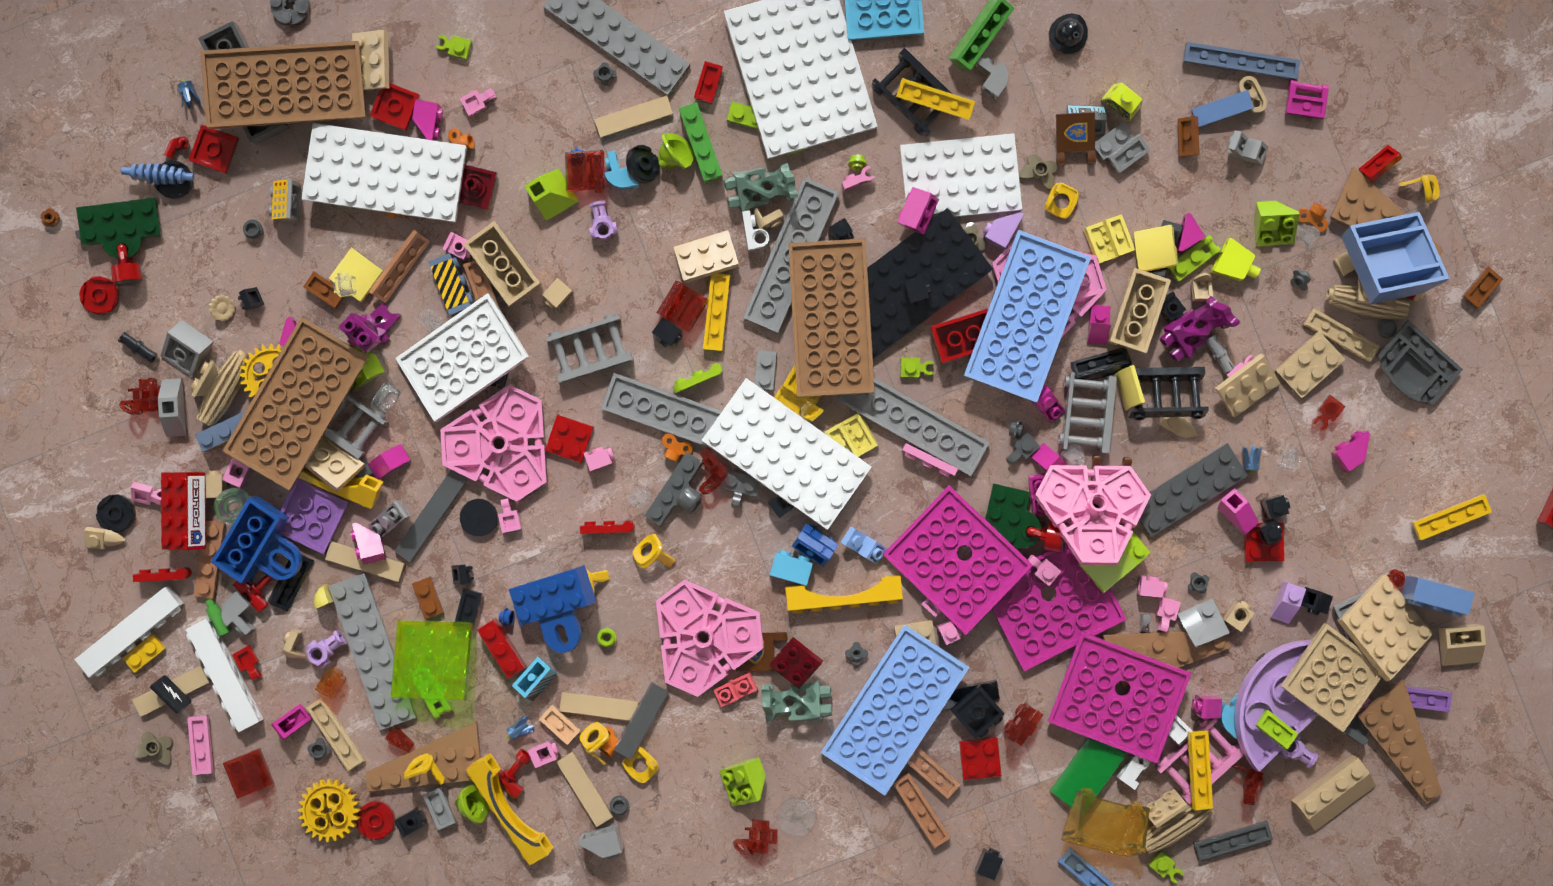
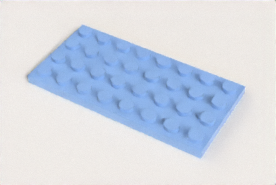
(1027, 316)
(895, 709)

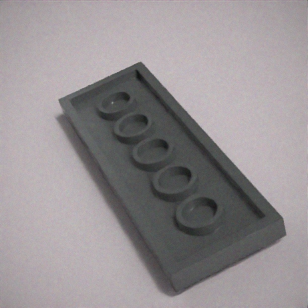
(1191, 489)

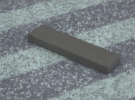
(641, 720)
(1233, 840)

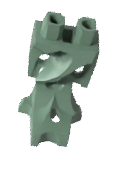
(781, 180)
(810, 704)

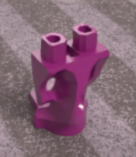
(1184, 329)
(365, 332)

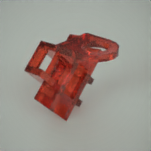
(149, 398)
(714, 468)
(1251, 784)
(753, 845)

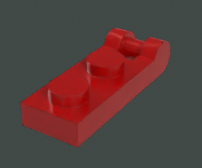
(608, 527)
(162, 575)

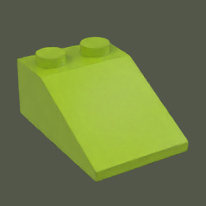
(1107, 575)

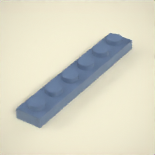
(1241, 61)

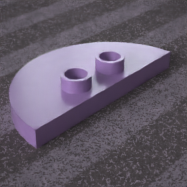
(1263, 692)

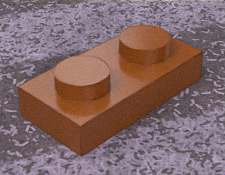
(1188, 136)
(1482, 287)
(323, 289)
(427, 597)

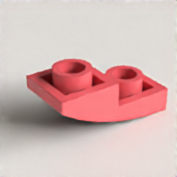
(735, 689)

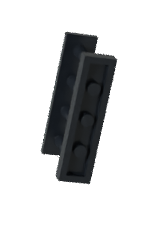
(920, 73)
(1174, 376)

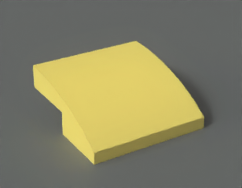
(1109, 239)
(1155, 248)
(361, 268)
(1129, 387)
(853, 435)

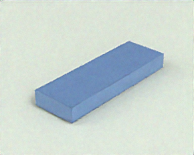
(1223, 108)
(1083, 869)

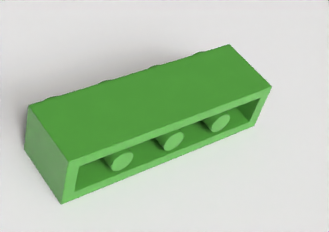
(980, 34)
(700, 143)

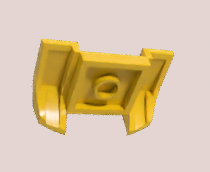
(802, 406)

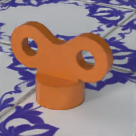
(466, 139)
(1314, 216)
(675, 448)
(608, 746)

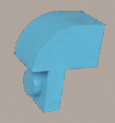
(618, 177)
(1227, 717)

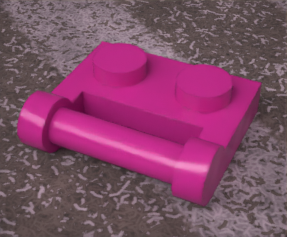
(1306, 105)

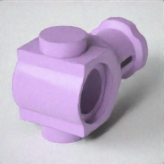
(601, 220)
(326, 648)
(1297, 752)

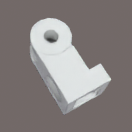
(1132, 769)

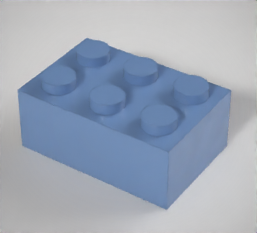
(1437, 596)

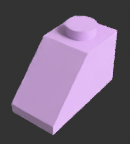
(1002, 229)
(1287, 602)

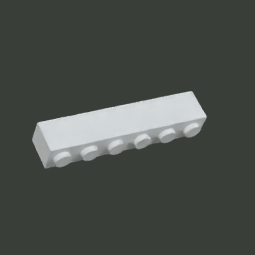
(130, 631)
(224, 675)

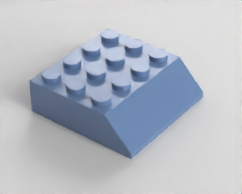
(1394, 257)

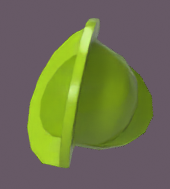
(675, 152)
(472, 804)

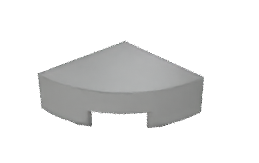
(1145, 619)

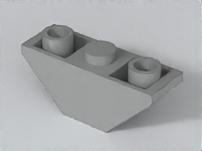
(172, 407)
(390, 519)

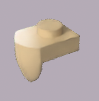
(771, 220)
(1201, 287)
(291, 640)

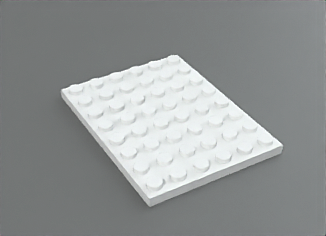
(799, 73)

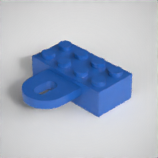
(255, 543)
(554, 602)

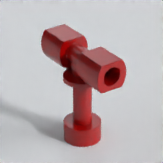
(254, 592)
(507, 777)

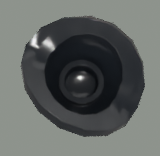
(1068, 33)

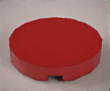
(99, 295)
(376, 820)

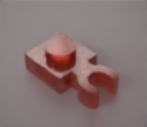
(1329, 410)

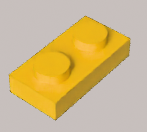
(144, 653)

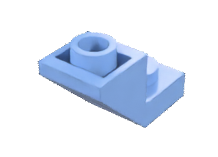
(863, 545)

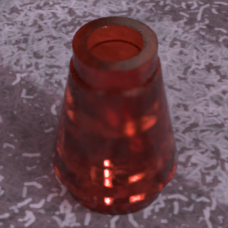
(399, 739)

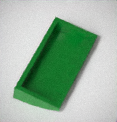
(1088, 769)

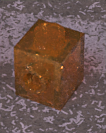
(331, 682)

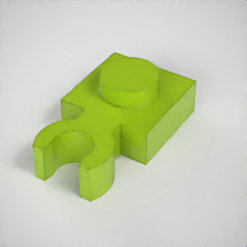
(457, 47)
(911, 367)
(1164, 865)

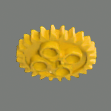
(264, 357)
(312, 814)

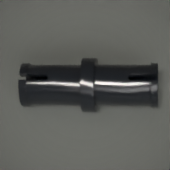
(137, 347)

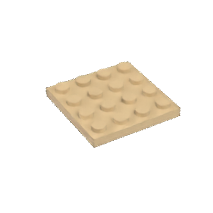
(1385, 627)
(1332, 678)

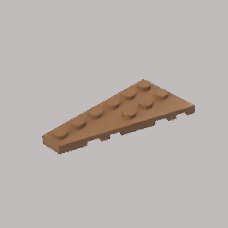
(1364, 202)
(1167, 647)
(1397, 731)

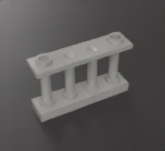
(603, 361)
(1104, 423)
(340, 436)

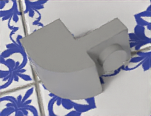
(997, 76)
(1247, 148)
(233, 612)

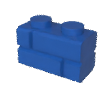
(815, 544)

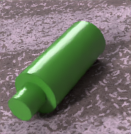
(214, 613)

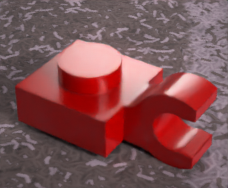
(246, 660)

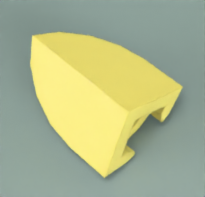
(322, 597)

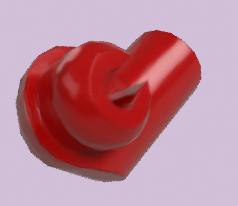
(176, 144)

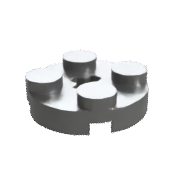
(289, 17)

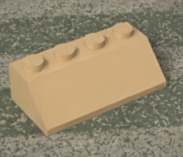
(502, 264)
(1138, 310)
(1334, 792)

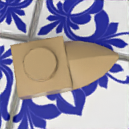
(1179, 426)
(101, 538)

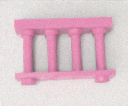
(1218, 766)

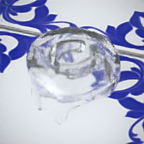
(385, 397)

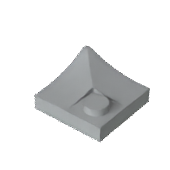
(1203, 623)

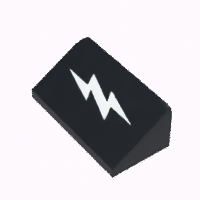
(170, 694)

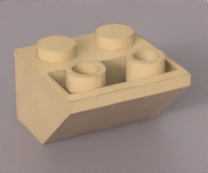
(1462, 644)

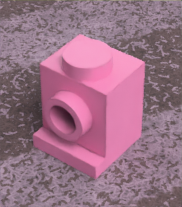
(451, 243)
(599, 458)
(232, 476)
(1151, 587)
(949, 632)
(539, 758)

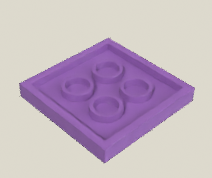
(312, 515)

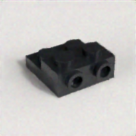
(978, 712)

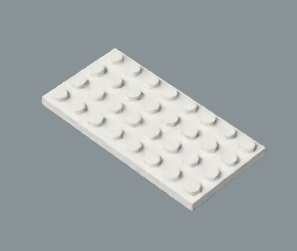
(384, 172)
(786, 454)

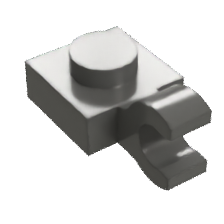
(1024, 447)

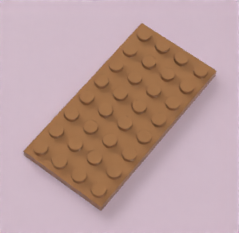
(282, 84)
(831, 318)
(295, 403)

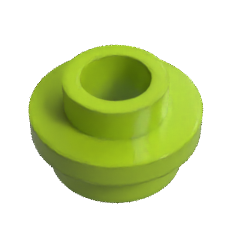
(857, 162)
(602, 642)

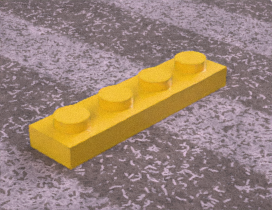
(936, 99)
(716, 312)
(1451, 517)
(1200, 770)

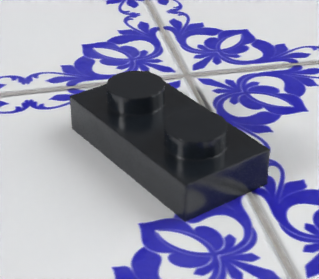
(468, 606)

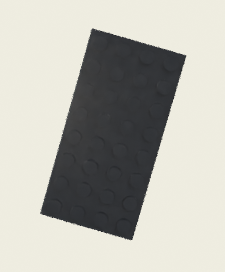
(945, 260)

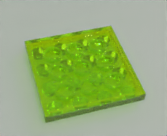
(431, 660)

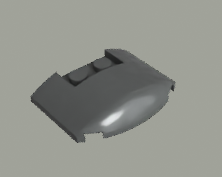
(1417, 365)

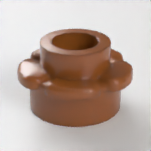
(50, 222)

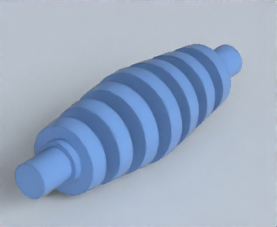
(157, 174)

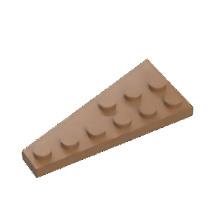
(450, 753)

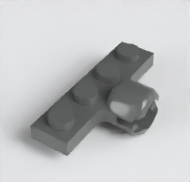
(677, 491)

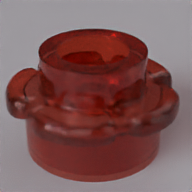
(1400, 577)

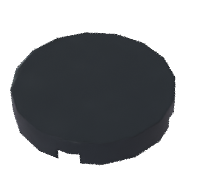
(642, 164)
(176, 190)
(115, 513)
(478, 517)

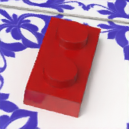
(708, 82)
(1380, 163)

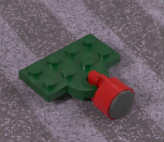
(120, 231)
(1021, 528)

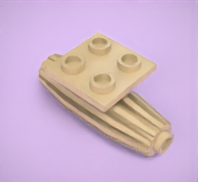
(1356, 301)
(218, 387)
(1172, 821)

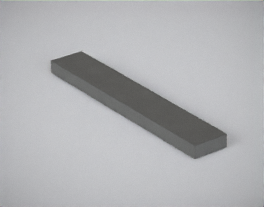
(431, 515)

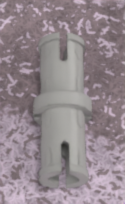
(1220, 354)

